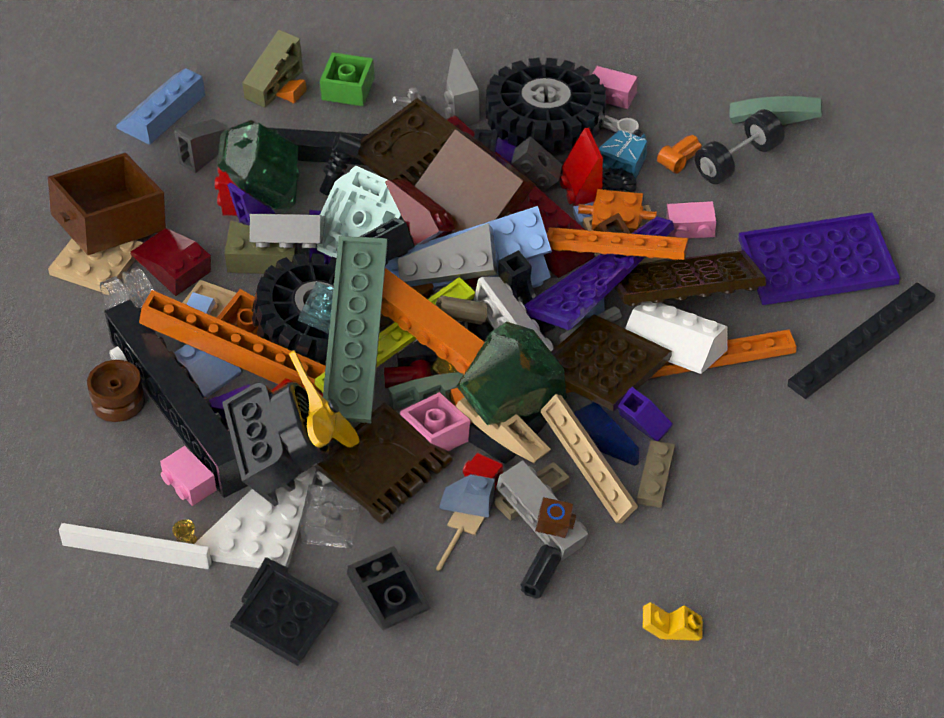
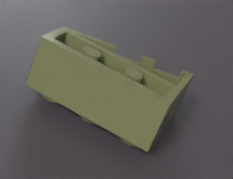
(274, 69)
(245, 257)

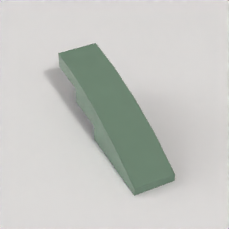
(786, 108)
(423, 388)

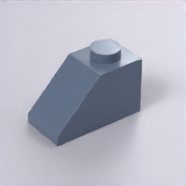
(470, 496)

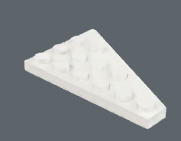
(258, 528)

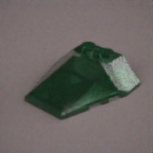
(512, 375)

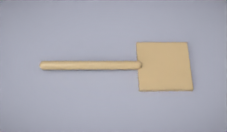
(462, 522)

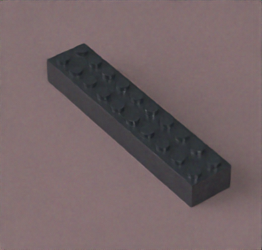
(176, 395)

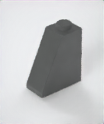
(199, 143)

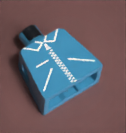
(625, 151)

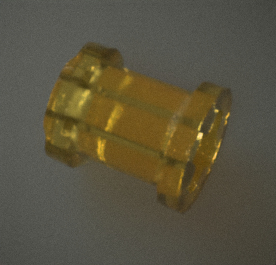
(184, 531)

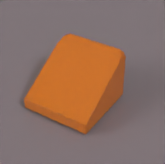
(293, 90)

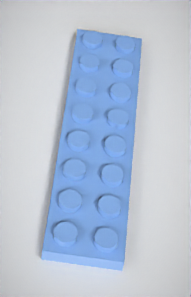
(511, 233)

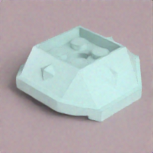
(354, 207)

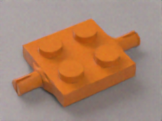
(613, 202)

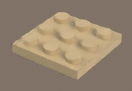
(90, 270)

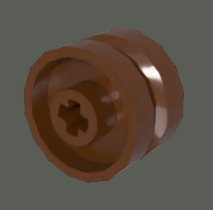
(115, 390)

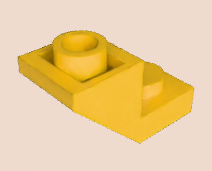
(677, 625)

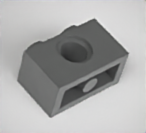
(536, 164)

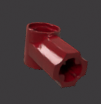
(398, 375)

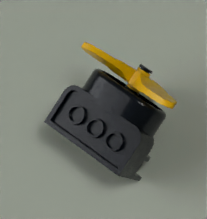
(283, 432)

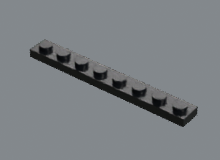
(860, 340)

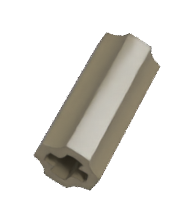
(463, 309)

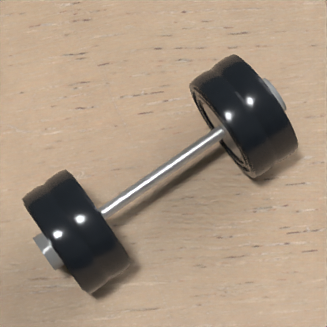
(716, 161)

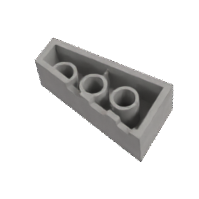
(461, 256)

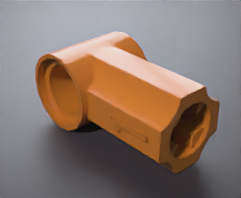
(675, 157)

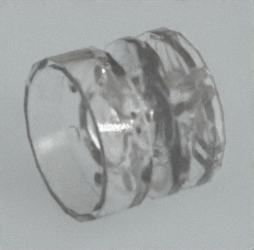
(134, 287)

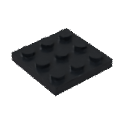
(284, 615)

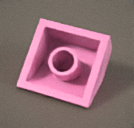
(439, 421)

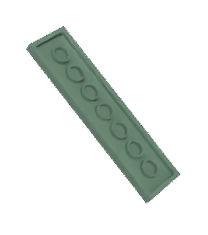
(355, 326)

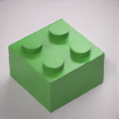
(347, 79)

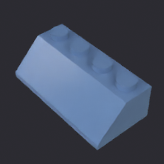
(164, 106)

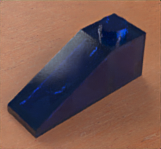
(607, 434)

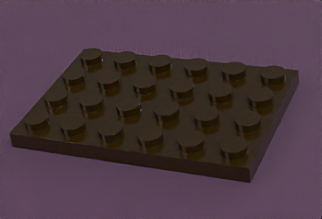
(690, 277)

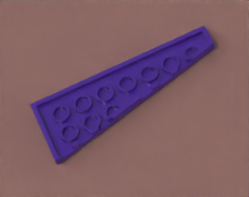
(584, 288)

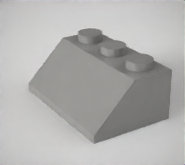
(286, 230)

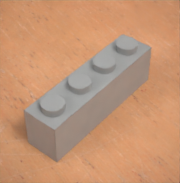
(525, 493)

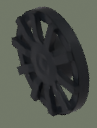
(616, 183)

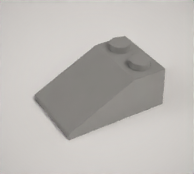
(461, 92)

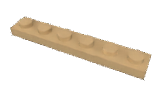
(589, 459)

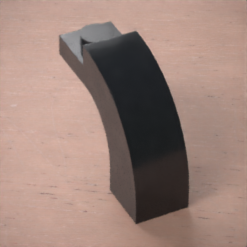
(517, 274)

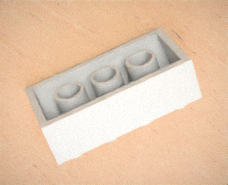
(504, 306)
(692, 339)

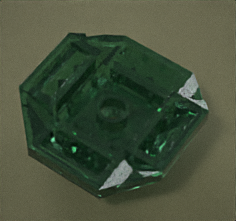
(260, 163)

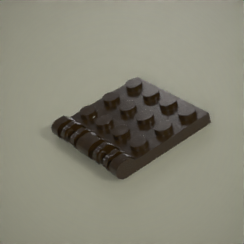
(405, 142)
(383, 460)

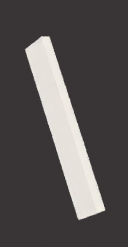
(135, 546)

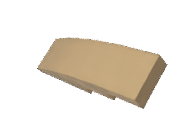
(512, 434)

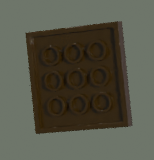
(607, 360)

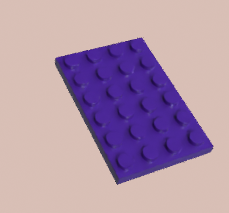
(820, 258)

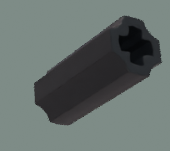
(540, 571)

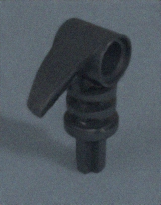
(345, 147)

